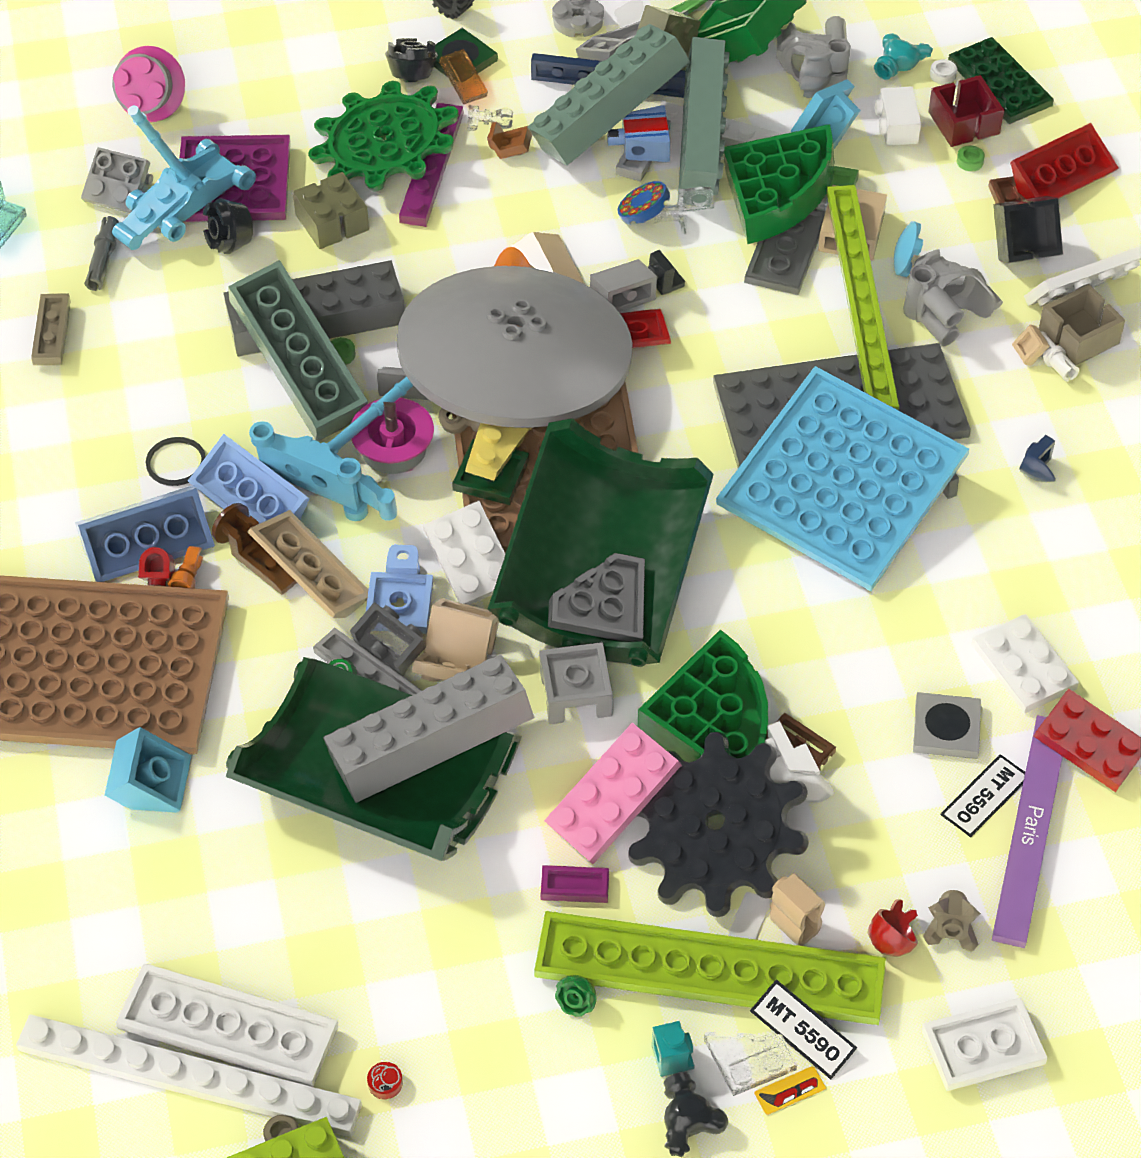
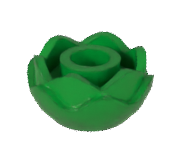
(568, 1001)

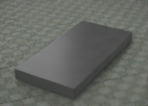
(785, 258)

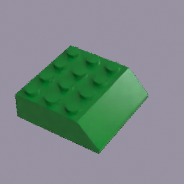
(747, 24)

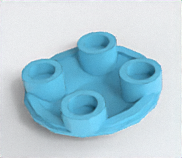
(906, 247)

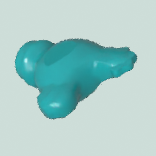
(899, 56)

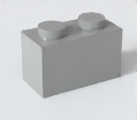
(626, 284)

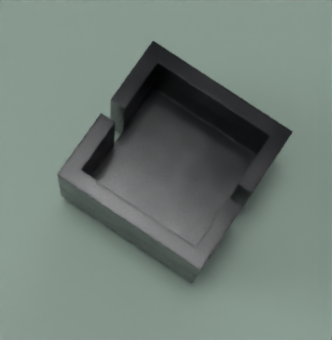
(1028, 226)

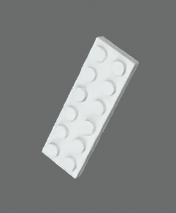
(227, 1024)

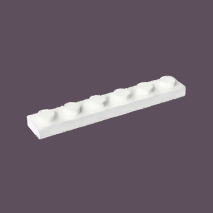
(735, 131)

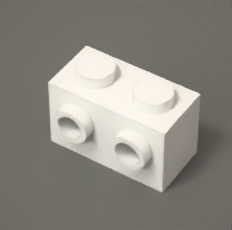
(898, 115)

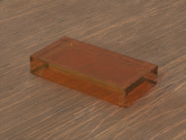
(463, 76)

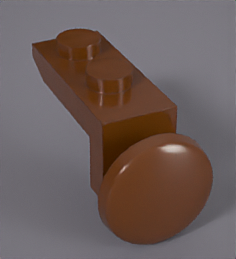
(233, 527)

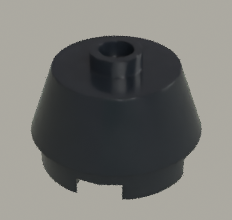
(411, 59)
(228, 225)

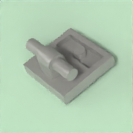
(114, 178)

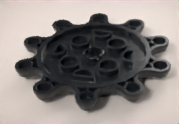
(738, 851)

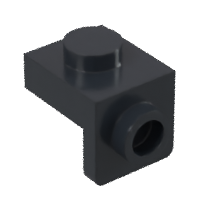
(667, 276)

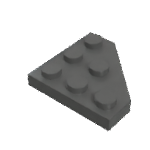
(603, 601)

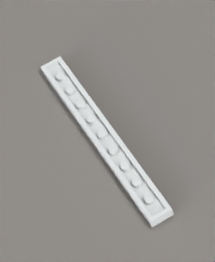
(187, 1074)

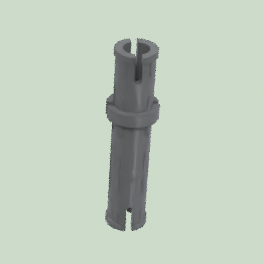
(104, 245)

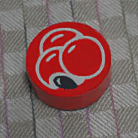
(384, 1080)

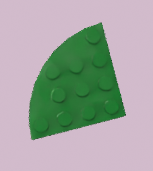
(779, 179)
(707, 695)

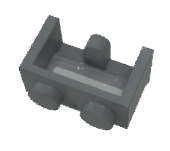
(388, 638)

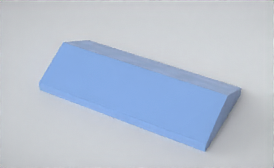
(236, 476)

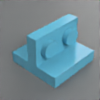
(832, 108)

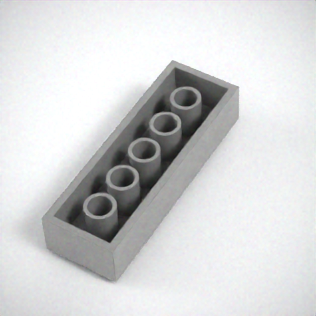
(429, 727)

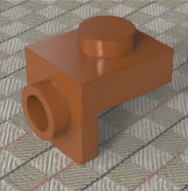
(509, 142)

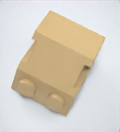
(455, 640)

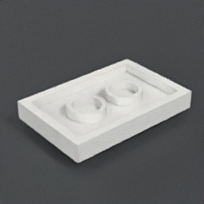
(467, 552)
(1024, 663)
(984, 1044)

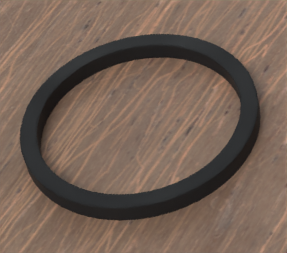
(157, 446)

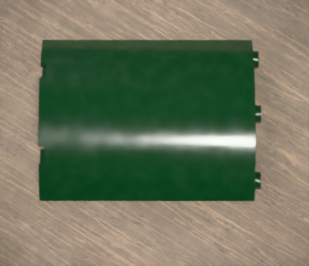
(580, 512)
(419, 813)

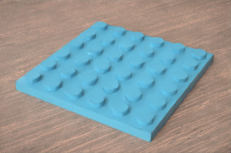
(842, 477)

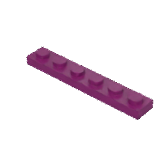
(423, 191)

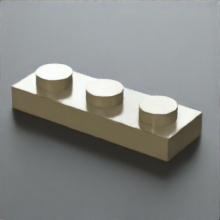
(51, 329)

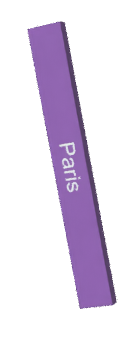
(1027, 844)

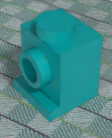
(672, 1048)

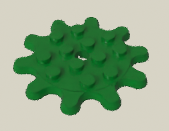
(410, 128)

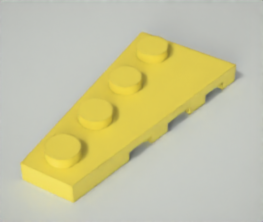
(493, 449)

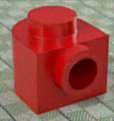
(156, 566)

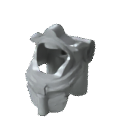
(825, 55)
(941, 305)

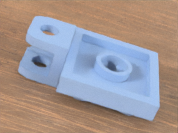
(405, 582)

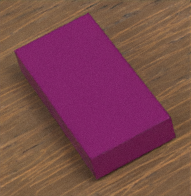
(574, 884)

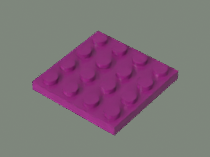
(266, 157)

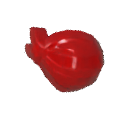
(891, 930)

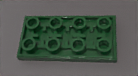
(1006, 78)

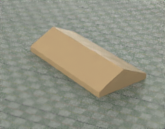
(548, 253)
(311, 564)

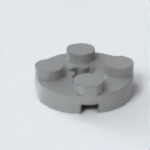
(588, 18)

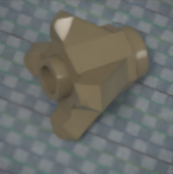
(952, 920)

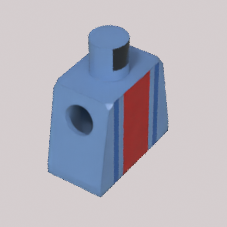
(643, 135)

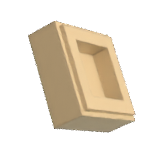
(1030, 345)

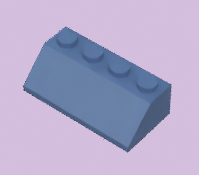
(120, 536)

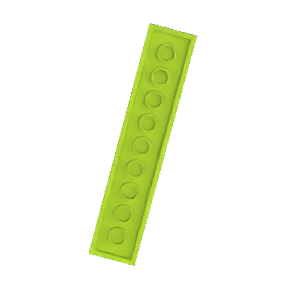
(708, 966)

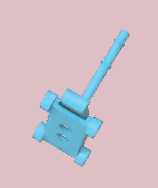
(179, 190)
(322, 471)

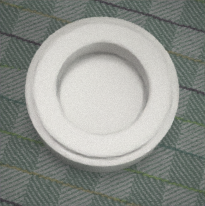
(943, 71)

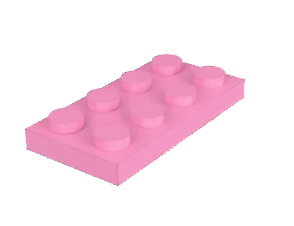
(612, 793)

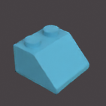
(147, 773)

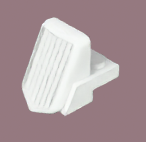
(796, 765)

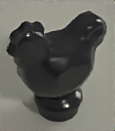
(688, 1114)

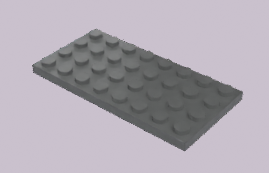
(921, 378)

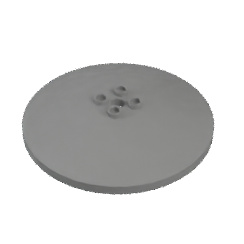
(474, 360)

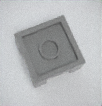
(574, 679)

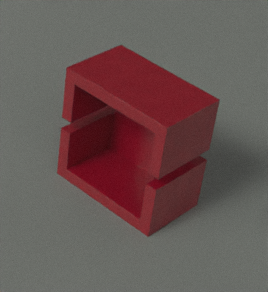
(974, 112)

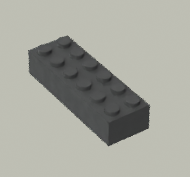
(342, 302)

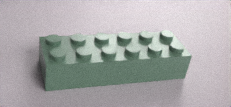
(608, 94)
(703, 116)
(297, 350)

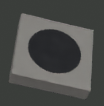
(947, 725)

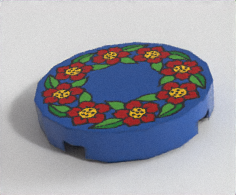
(643, 202)

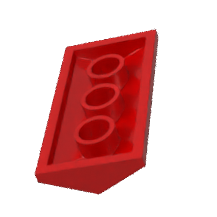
(1063, 165)
(647, 327)

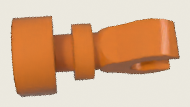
(187, 571)

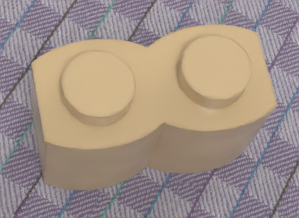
(796, 909)

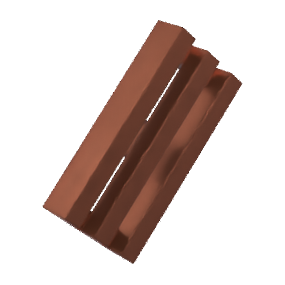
(809, 735)

